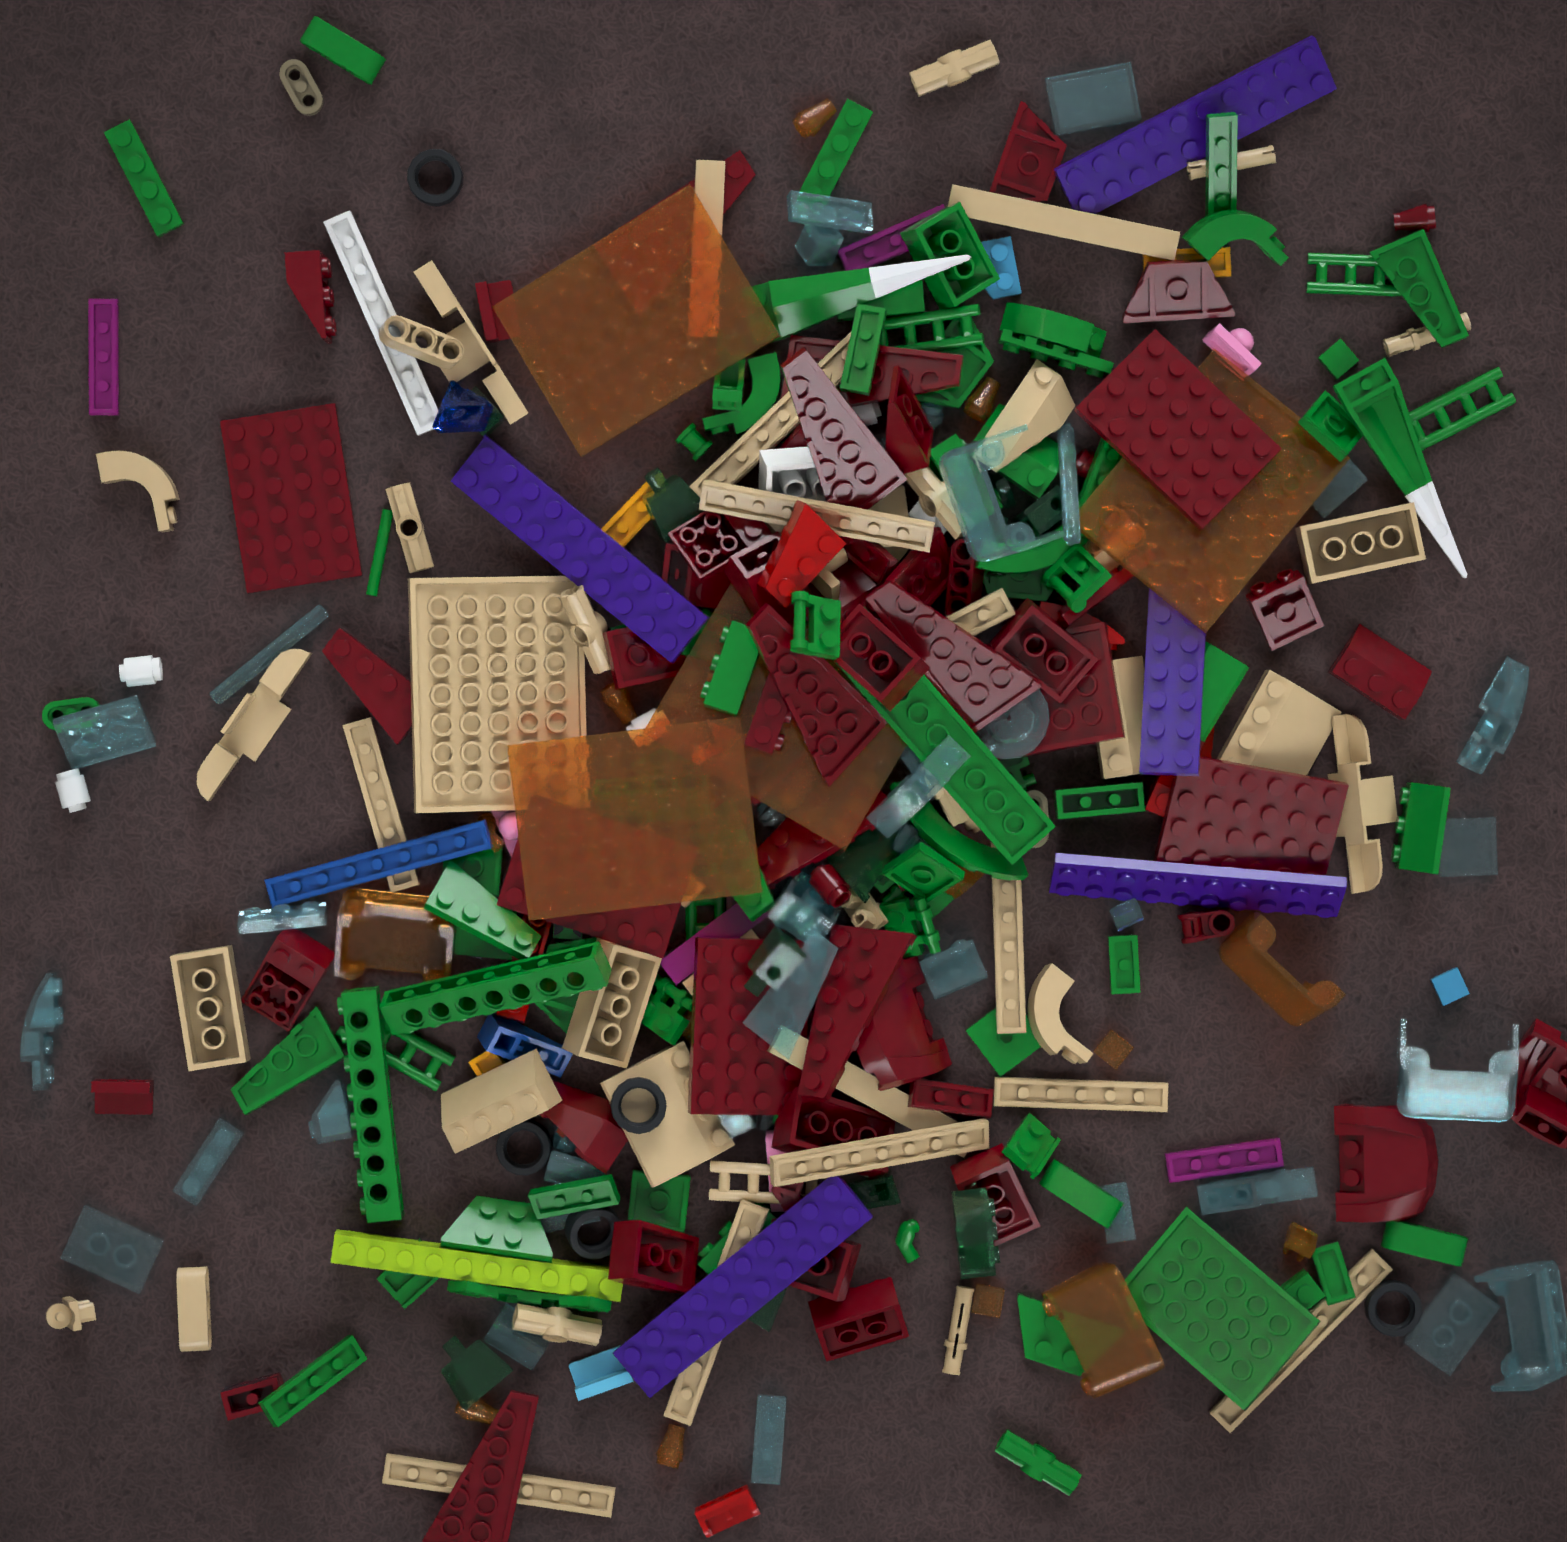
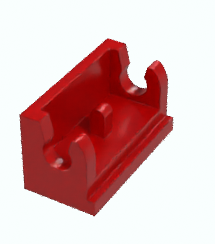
(726, 1511)

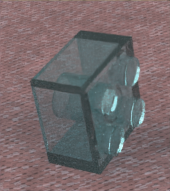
(802, 909)

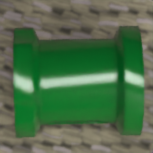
(694, 441)

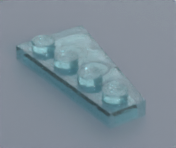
(784, 1011)

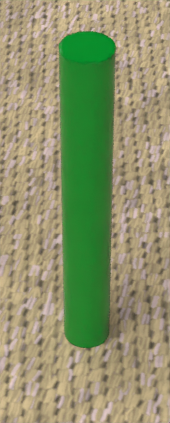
(379, 552)

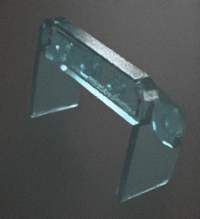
(976, 504)
(1456, 1094)
(1534, 1321)

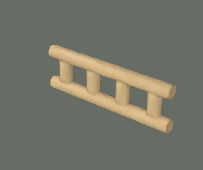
(752, 1194)

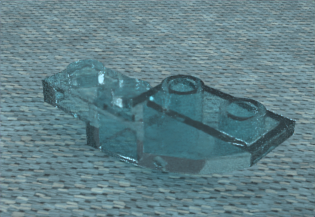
(1502, 709)
(918, 787)
(41, 1018)
(1257, 1190)

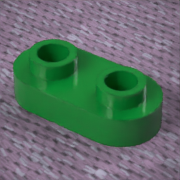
(67, 707)

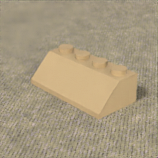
(1122, 755)
(497, 1101)

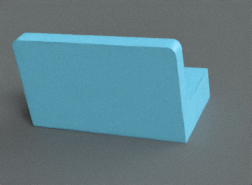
(598, 1374)

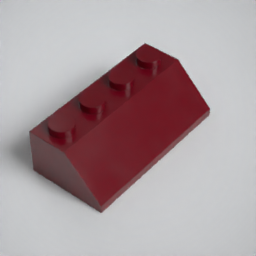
(820, 1123)

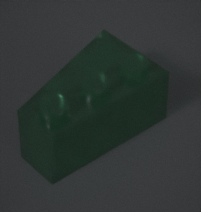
(864, 860)
(975, 1233)

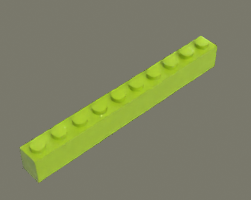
(435, 1261)

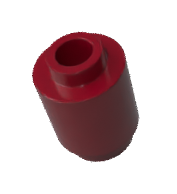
(830, 885)

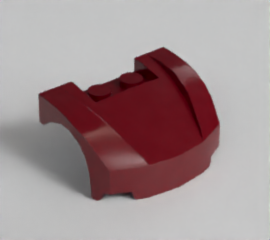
(899, 1038)
(1542, 1084)
(1384, 1164)

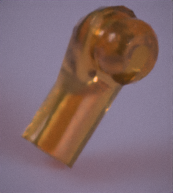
(497, 842)

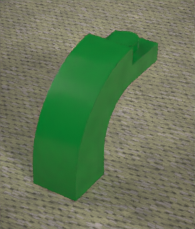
(1221, 227)
(1053, 328)
(729, 388)
(764, 393)

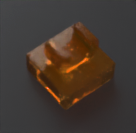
(1300, 1240)

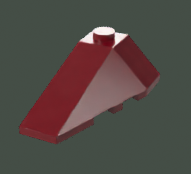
(588, 1125)

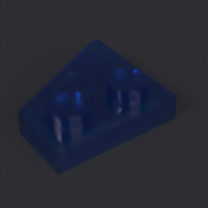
(462, 411)

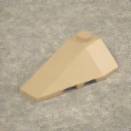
(1040, 403)

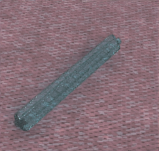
(1068, 484)
(268, 654)

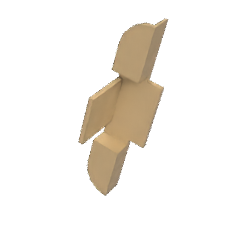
(475, 350)
(252, 722)
(1366, 802)

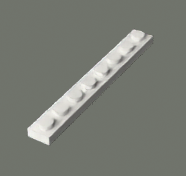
(377, 309)

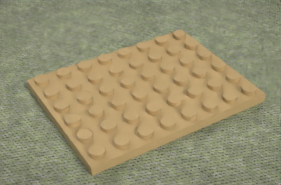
(487, 674)

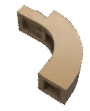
(129, 466)
(1044, 1015)

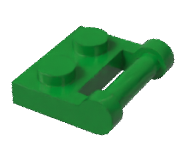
(1082, 569)
(822, 629)

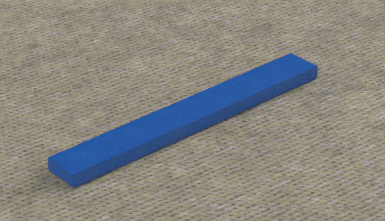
(379, 863)

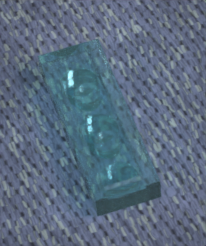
(830, 212)
(282, 917)
(208, 1161)
(768, 1439)

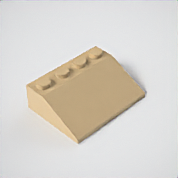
(1280, 727)
(681, 1137)

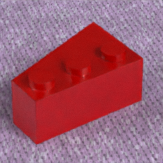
(800, 554)

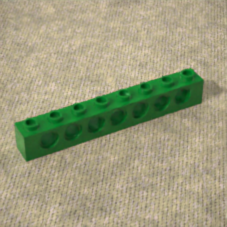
(496, 988)
(374, 1207)

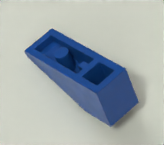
(513, 1039)

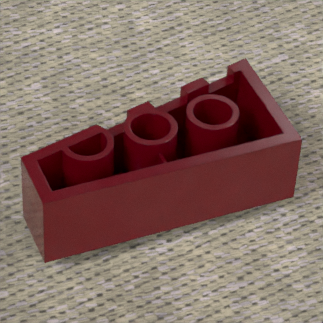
(375, 682)

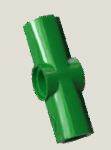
(1038, 1462)

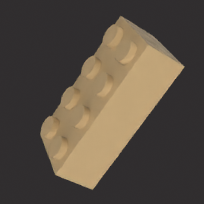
(1360, 543)
(210, 1008)
(610, 1018)

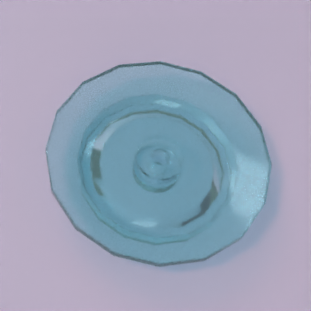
(1022, 732)

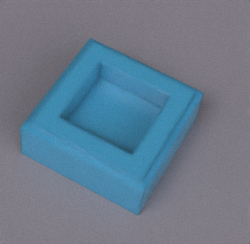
(1449, 986)

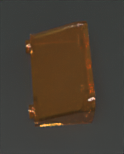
(391, 934)
(1248, 958)
(1104, 1329)

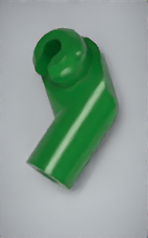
(905, 1237)

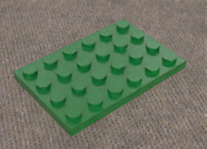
(1218, 1309)

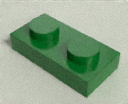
(1124, 964)

